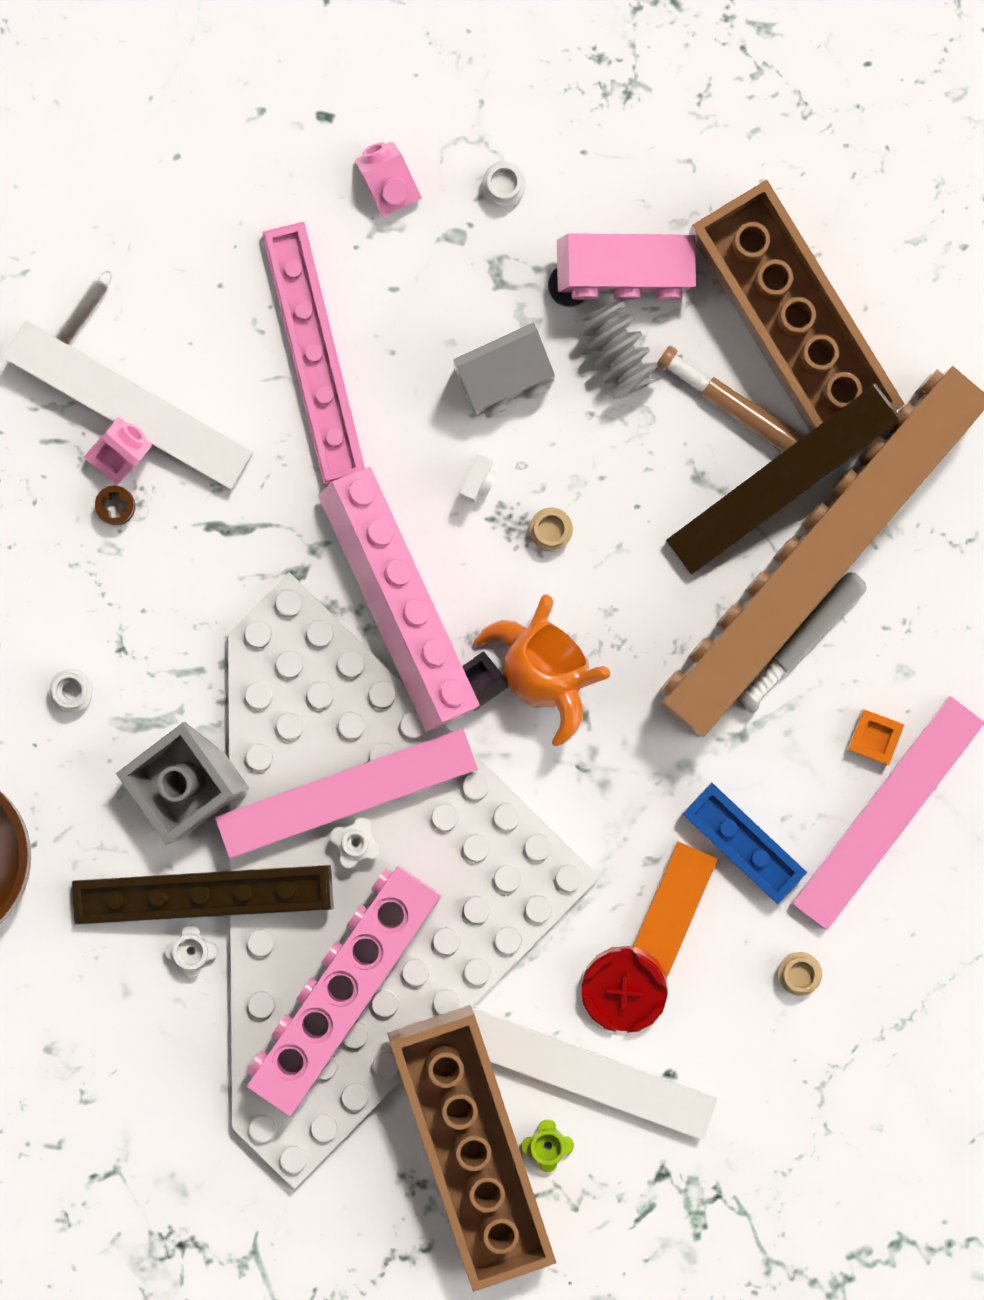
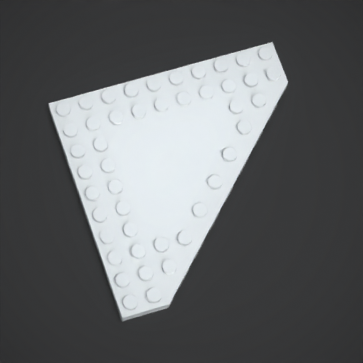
(310, 707)

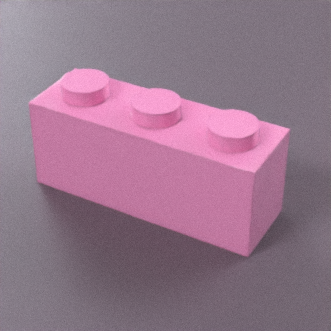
(626, 265)

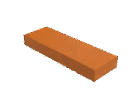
(674, 904)

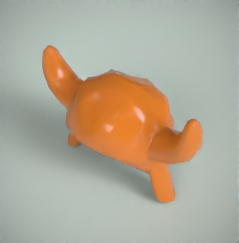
(545, 666)

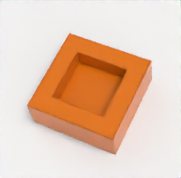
(875, 736)

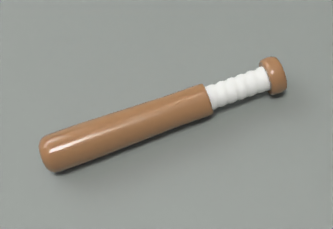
(746, 412)

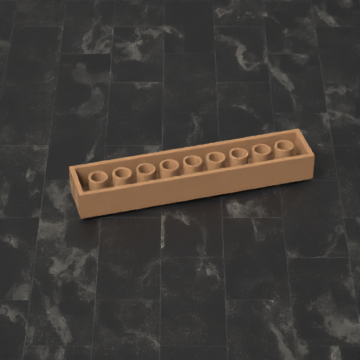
(826, 550)

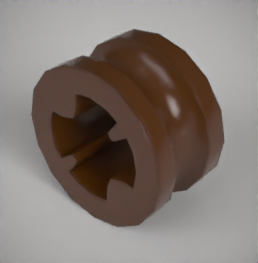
(124, 496)

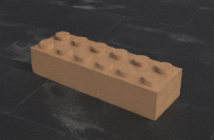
(789, 305)
(471, 1148)

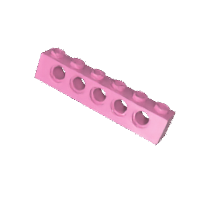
(288, 1088)

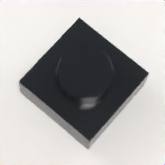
(484, 678)

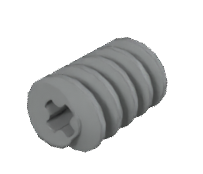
(618, 350)

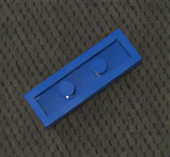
(744, 843)

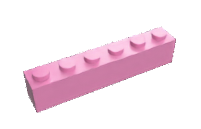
(398, 599)

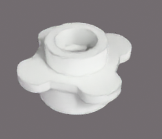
(344, 837)
(203, 951)

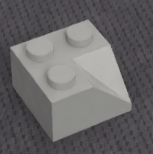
(181, 782)

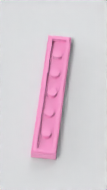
(313, 351)
(346, 793)
(888, 812)

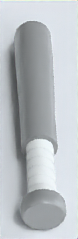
(816, 625)

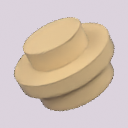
(551, 529)
(800, 973)

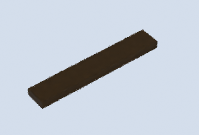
(784, 479)
(203, 894)

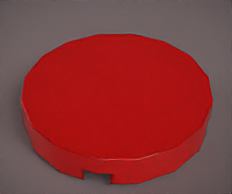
(624, 989)

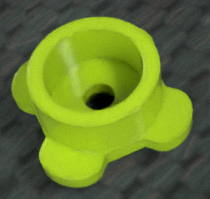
(547, 1133)

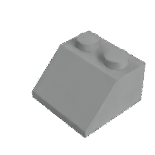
(504, 371)

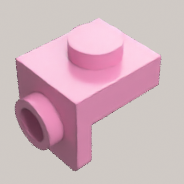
(387, 177)
(118, 450)

